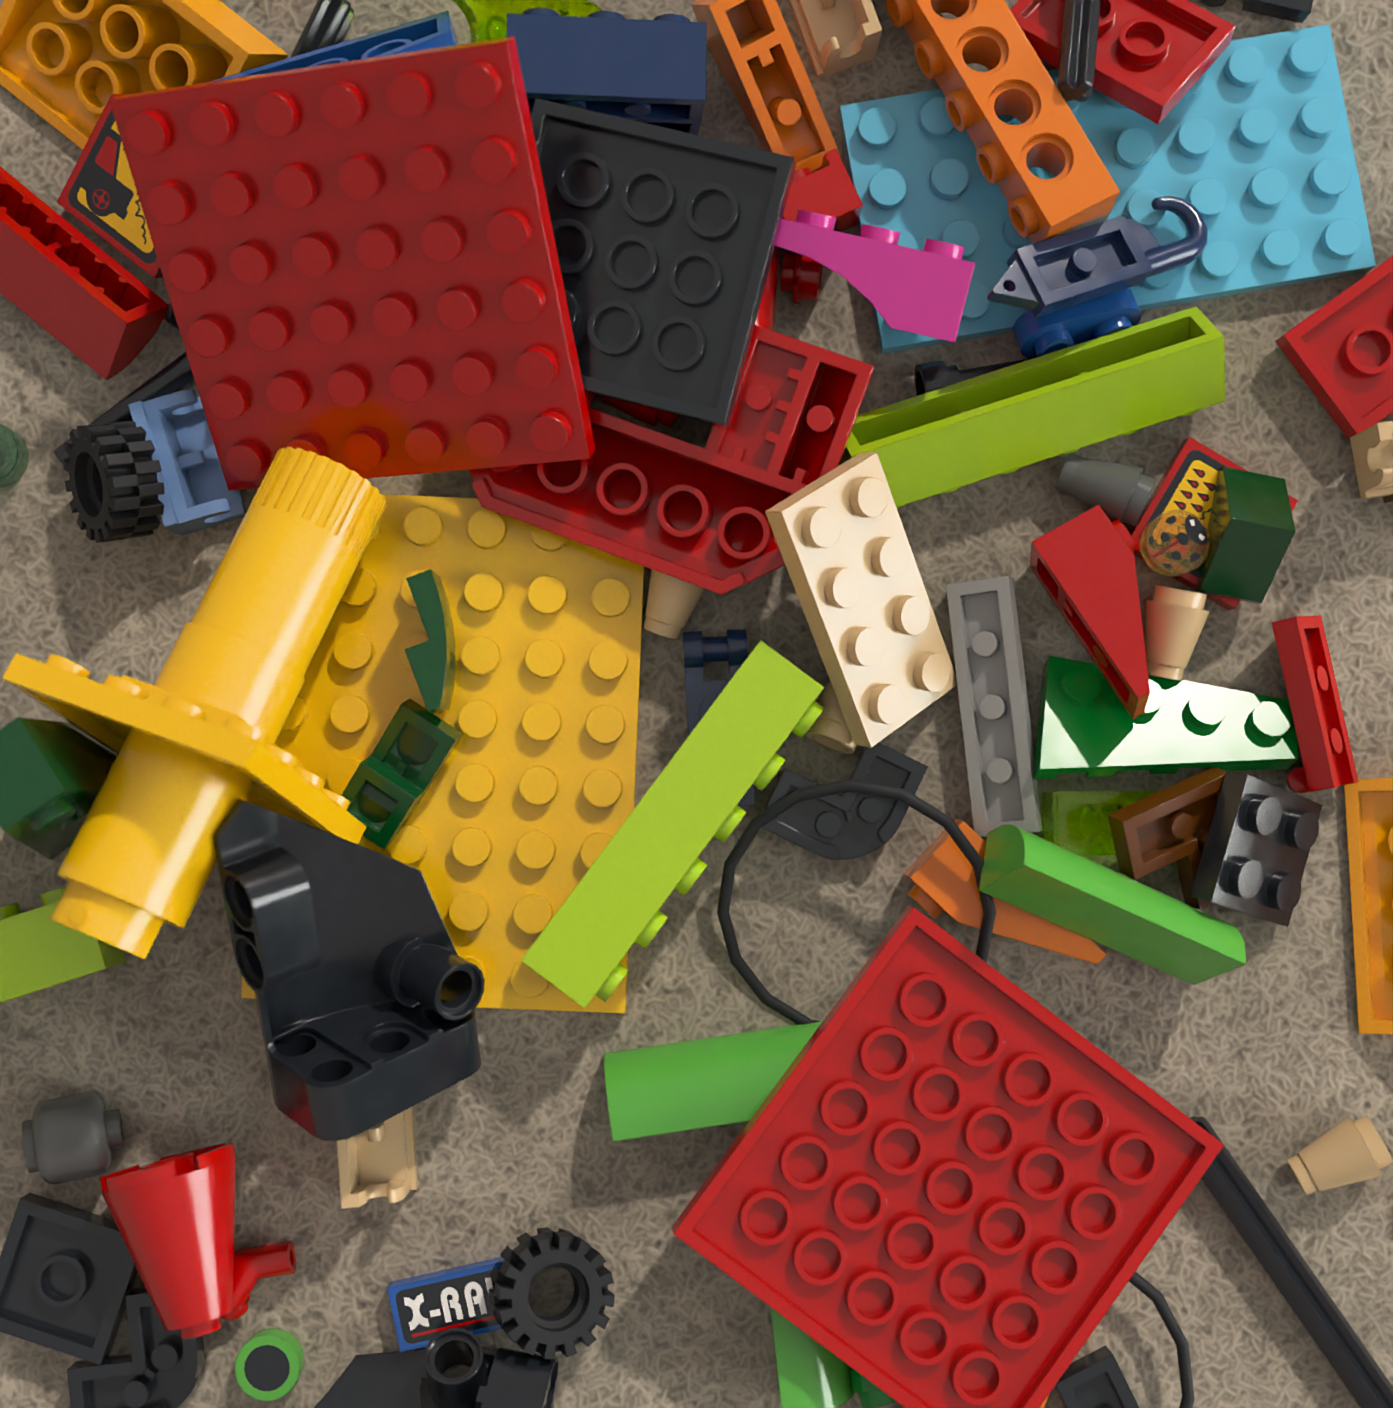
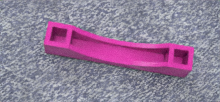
(907, 286)

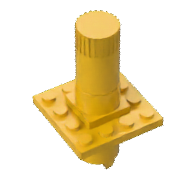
(214, 710)

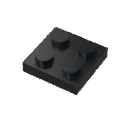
(1257, 849)
(64, 1278)

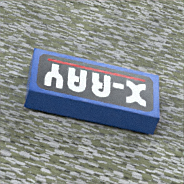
(443, 1301)

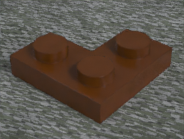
(1168, 829)

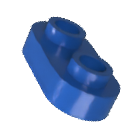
(1076, 323)

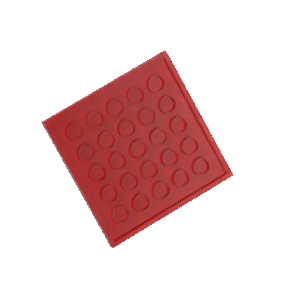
(363, 263)
(947, 1181)

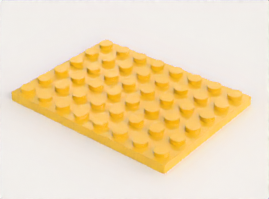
(542, 709)

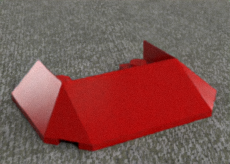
(689, 505)

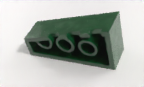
(48, 781)

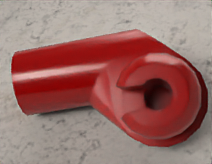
(257, 1264)

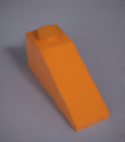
(767, 77)
(948, 885)

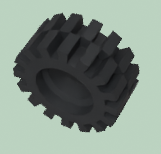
(113, 481)
(582, 1315)

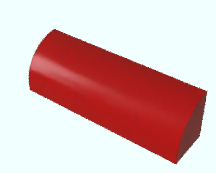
(72, 284)

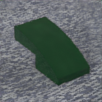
(434, 659)
(399, 771)

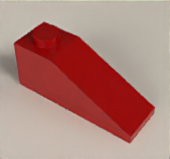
(1094, 584)

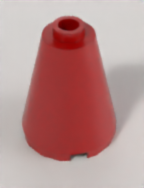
(180, 1233)

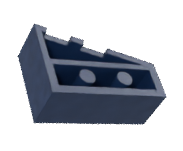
(615, 65)

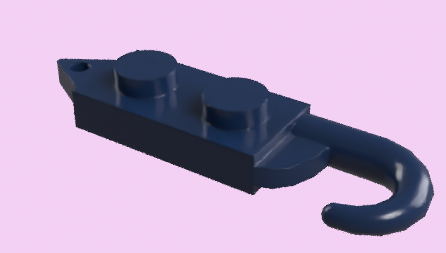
(1096, 261)

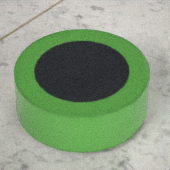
(269, 1364)

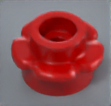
(801, 277)

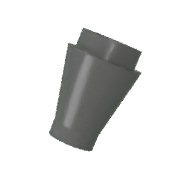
(1116, 487)

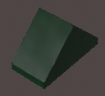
(1247, 535)

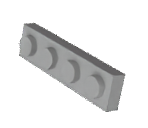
(994, 704)

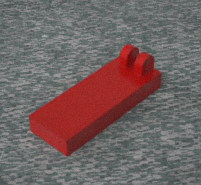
(1314, 706)

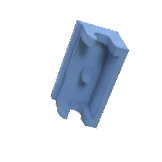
(190, 467)

